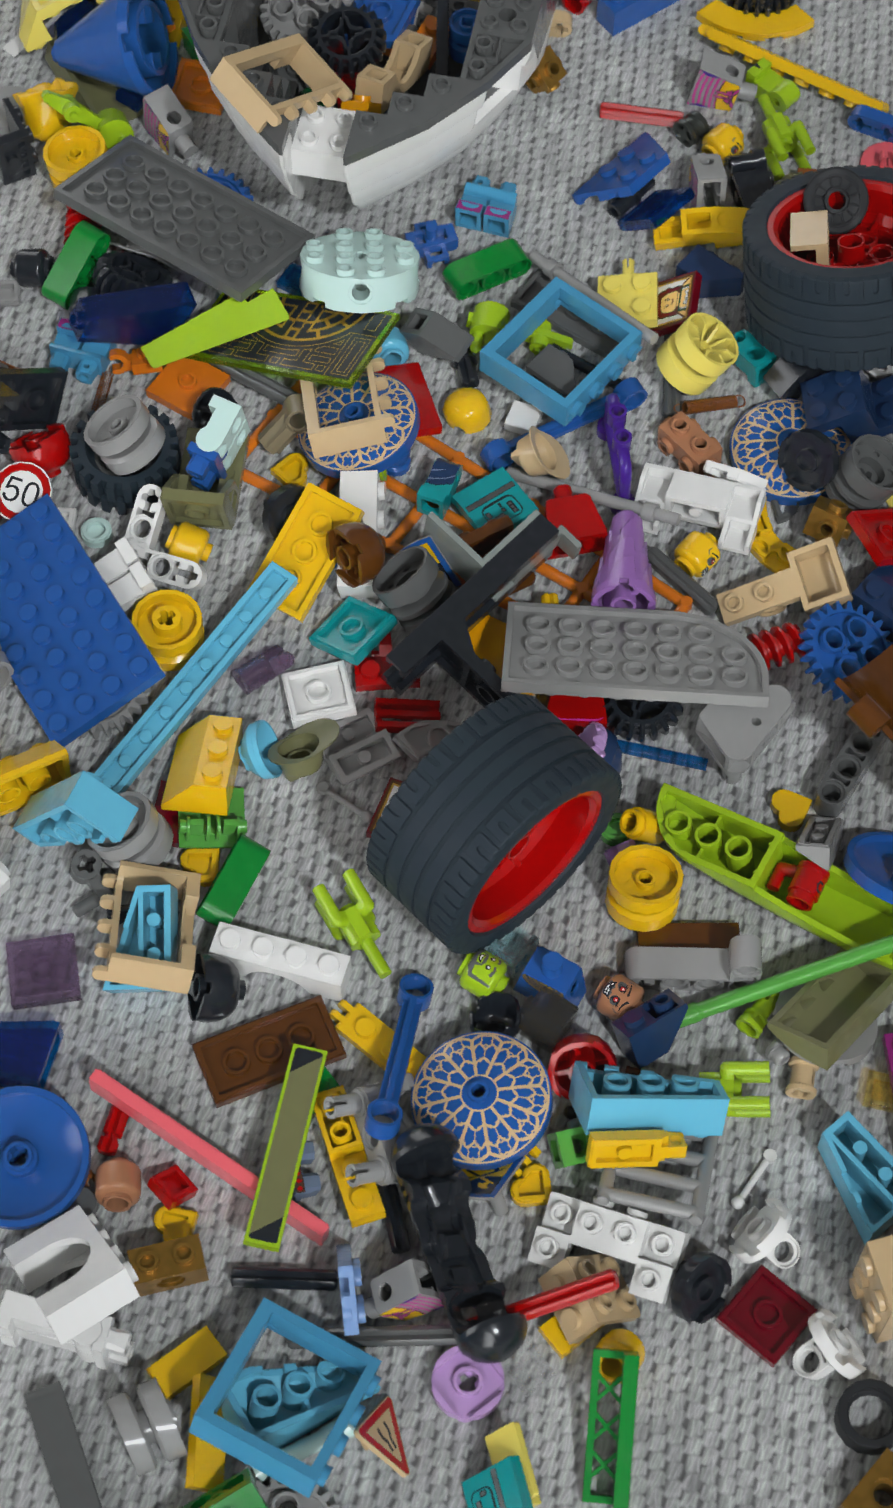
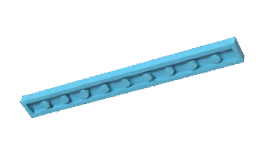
(196, 678)

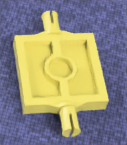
(633, 293)

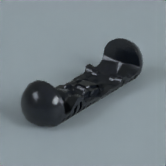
(447, 1233)

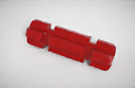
(113, 1130)

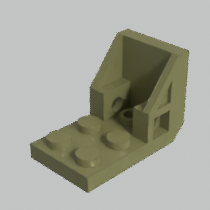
(202, 508)

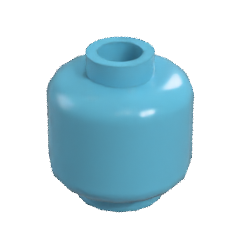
(394, 349)

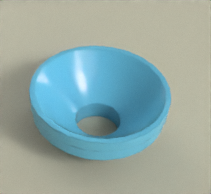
(254, 750)

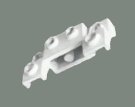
(704, 502)
(626, 1236)

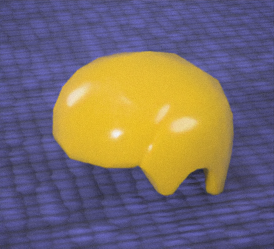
(467, 410)

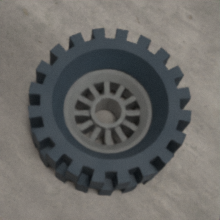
(121, 490)

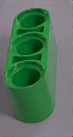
(75, 263)
(486, 268)
(233, 881)

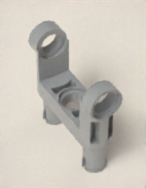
(378, 1152)

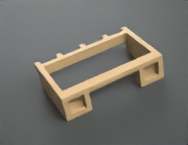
(285, 51)
(350, 434)
(143, 970)

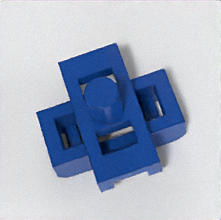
(434, 241)

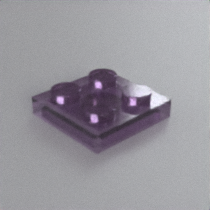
(43, 971)

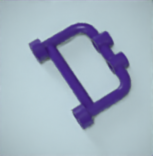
(612, 429)

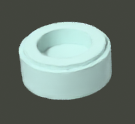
(96, 532)

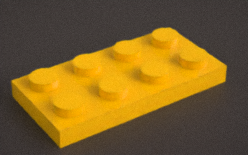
(303, 549)

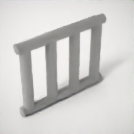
(698, 1186)

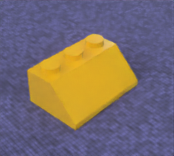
(204, 767)
(31, 773)

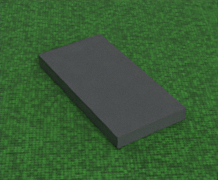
(563, 320)

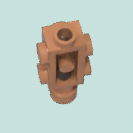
(688, 443)

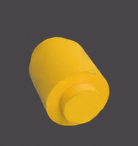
(641, 825)

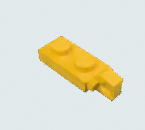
(633, 1148)

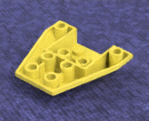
(33, 12)

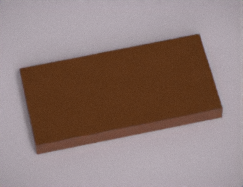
(260, 1050)

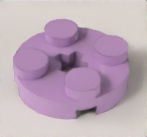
(466, 1404)

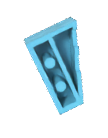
(149, 930)
(861, 1174)

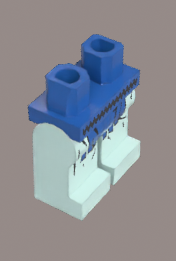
(217, 443)

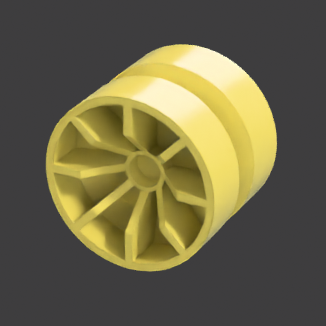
(697, 354)

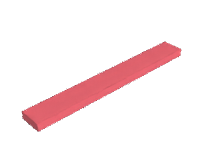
(199, 1150)

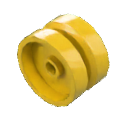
(71, 151)
(170, 627)
(644, 887)

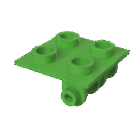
(213, 831)

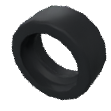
(842, 1422)

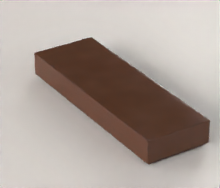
(690, 935)

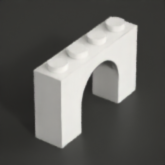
(90, 1294)

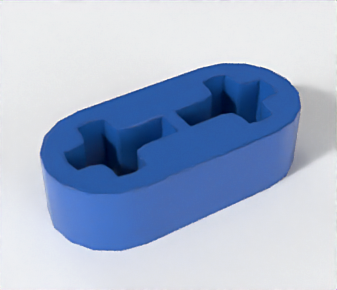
(872, 122)

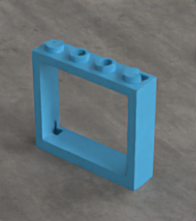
(557, 293)
(258, 1452)

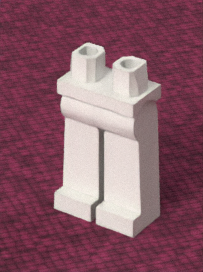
(126, 575)
(98, 1344)

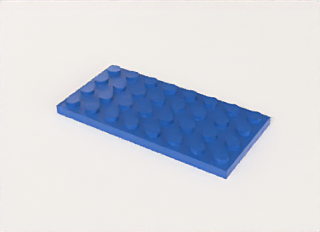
(64, 627)

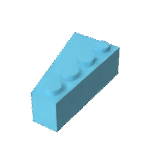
(75, 812)
(647, 1102)

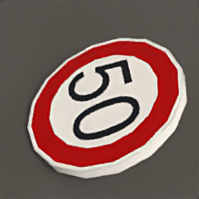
(21, 486)

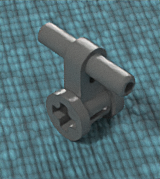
(92, 879)

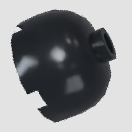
(215, 988)

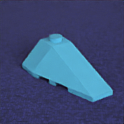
(288, 1400)

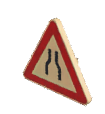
(382, 1436)

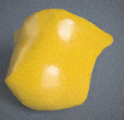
(39, 115)

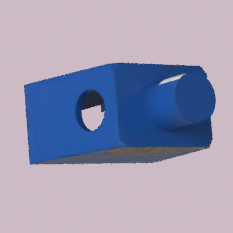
(553, 972)

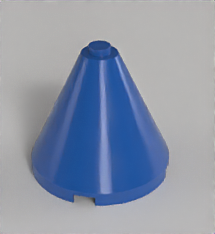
(122, 45)

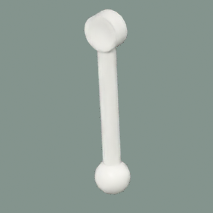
(769, 1157)

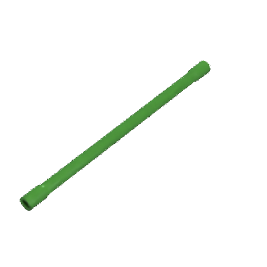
(787, 980)

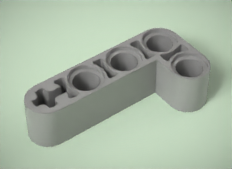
(696, 967)

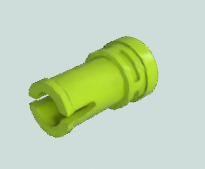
(755, 1017)

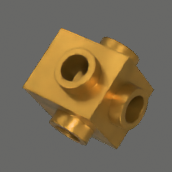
(547, 74)
(828, 520)

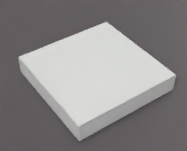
(319, 693)

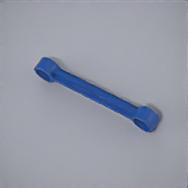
(629, 392)
(399, 1056)

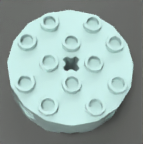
(359, 271)

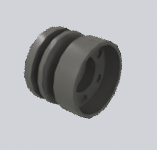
(864, 474)
(412, 586)

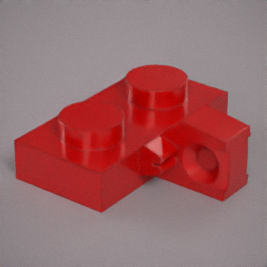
(370, 671)

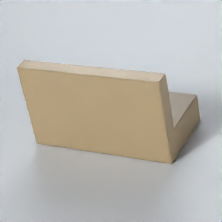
(810, 232)

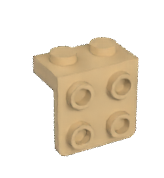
(587, 1316)

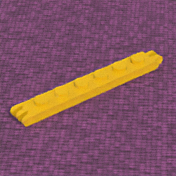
(802, 75)
(375, 1040)

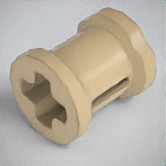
(801, 1079)

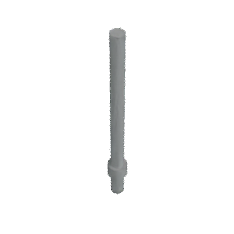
(553, 269)
(646, 511)

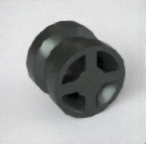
(691, 128)

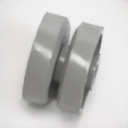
(124, 434)
(145, 840)
(147, 1426)

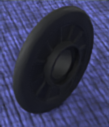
(849, 186)

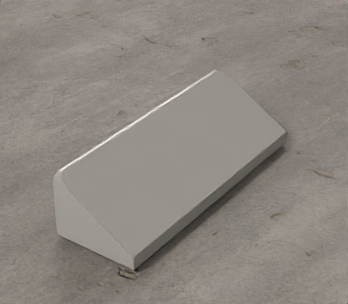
(821, 840)

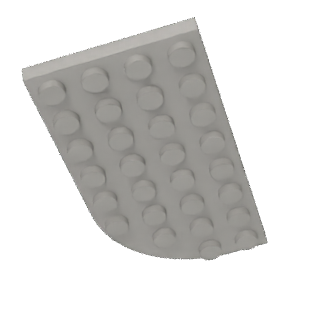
(630, 656)

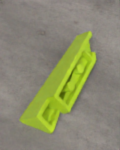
(215, 327)

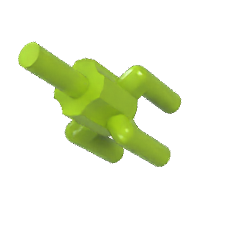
(784, 138)
(354, 920)
(732, 1076)

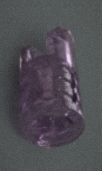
(262, 668)

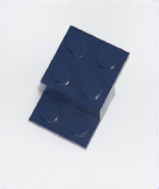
(849, 402)

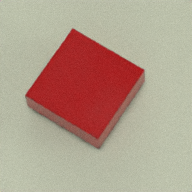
(172, 1187)

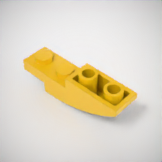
(701, 227)
(344, 1148)

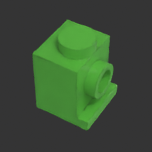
(563, 1150)

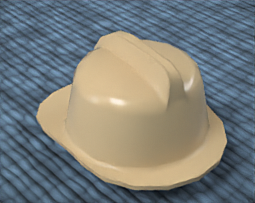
(541, 455)

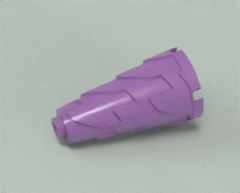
(624, 569)

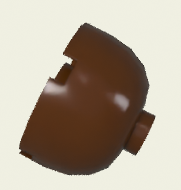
(357, 552)

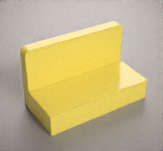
(510, 1442)

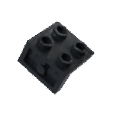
(16, 151)

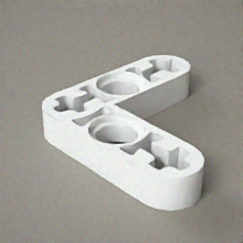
(146, 546)

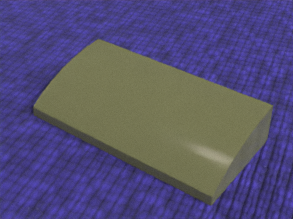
(91, 92)
(833, 1012)

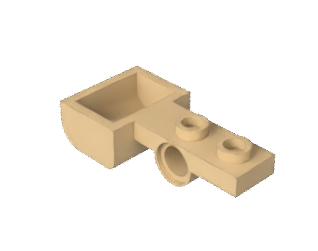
(813, 578)

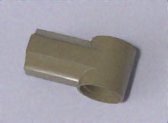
(284, 425)

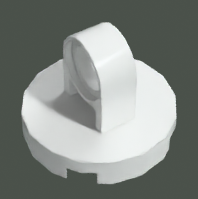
(761, 1232)
(834, 1349)

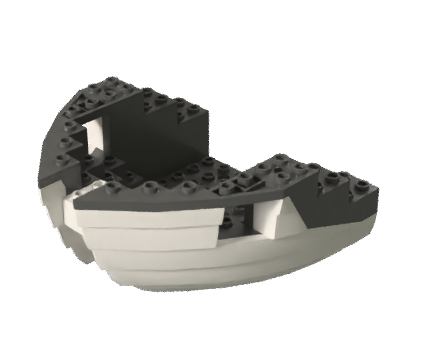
(419, 128)

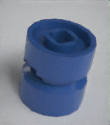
(460, 31)

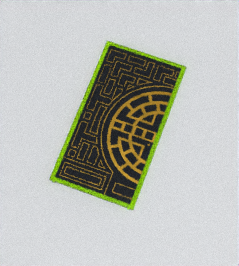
(310, 345)

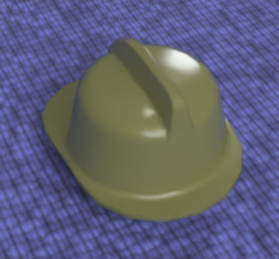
(302, 750)

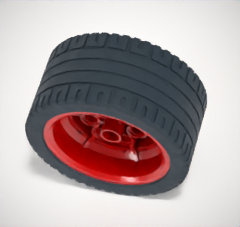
(814, 311)
(492, 822)

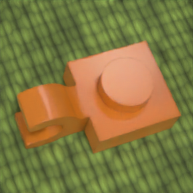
(132, 362)

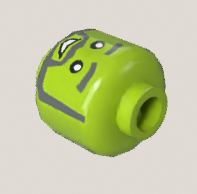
(483, 973)

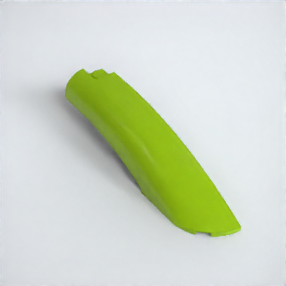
(743, 857)

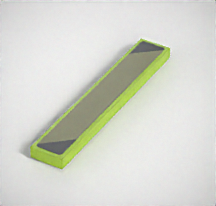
(285, 1148)

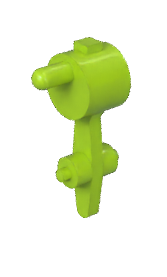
(109, 122)
(491, 317)

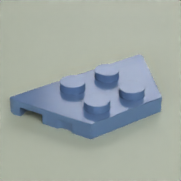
(349, 1277)

